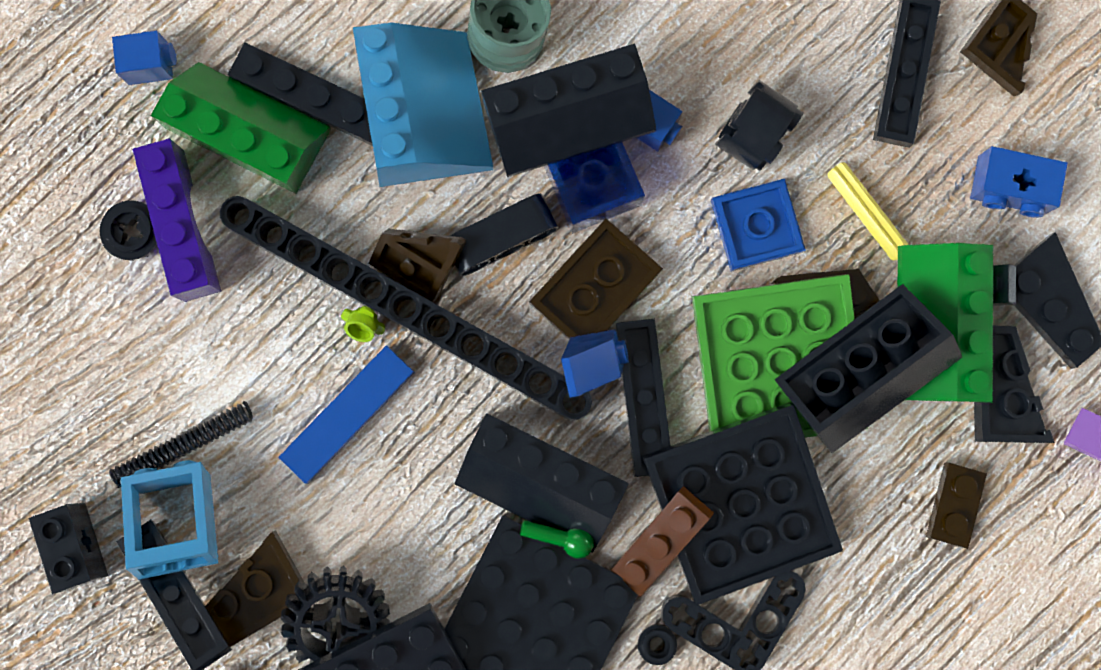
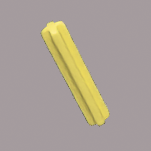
(867, 209)

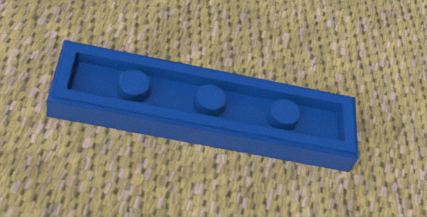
(346, 415)

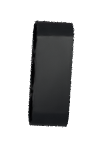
(504, 233)

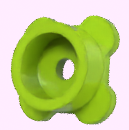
(362, 324)

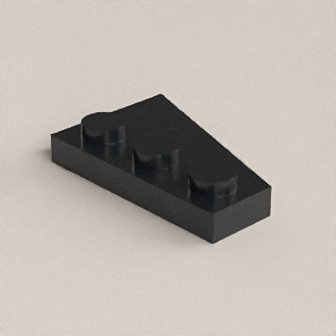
(1055, 303)
(1014, 409)

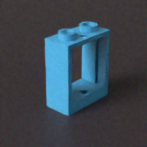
(174, 556)

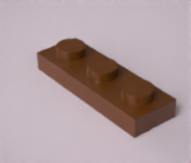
(662, 541)

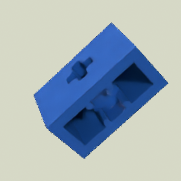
(1038, 177)

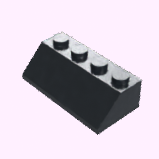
(570, 110)
(869, 367)
(539, 480)

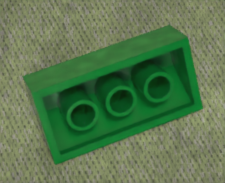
(241, 125)
(958, 290)

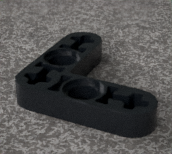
(735, 638)

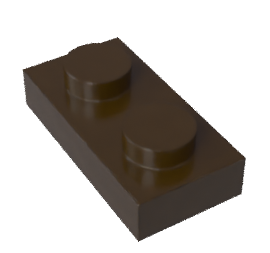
(956, 505)

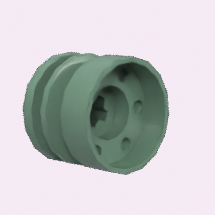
(512, 50)

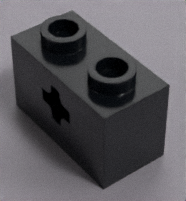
(68, 547)

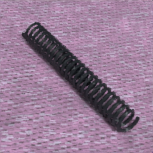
(164, 450)

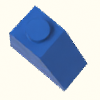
(593, 361)

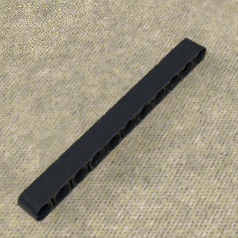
(360, 275)

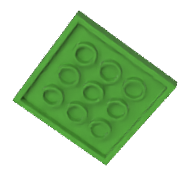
(758, 335)

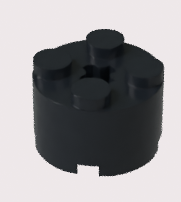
(758, 125)

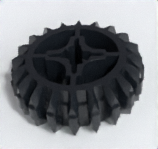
(300, 614)

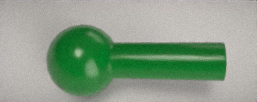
(576, 542)

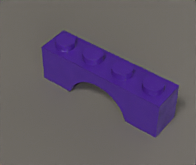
(167, 189)

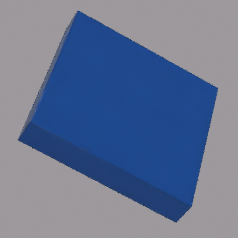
(757, 225)

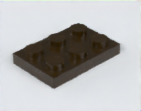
(596, 283)

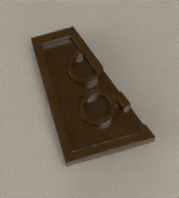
(256, 591)

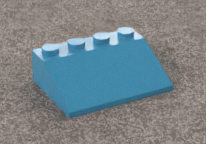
(421, 103)

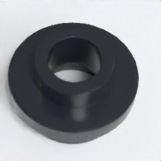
(666, 653)

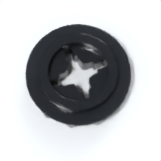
(115, 238)

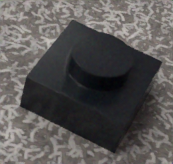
(1004, 285)

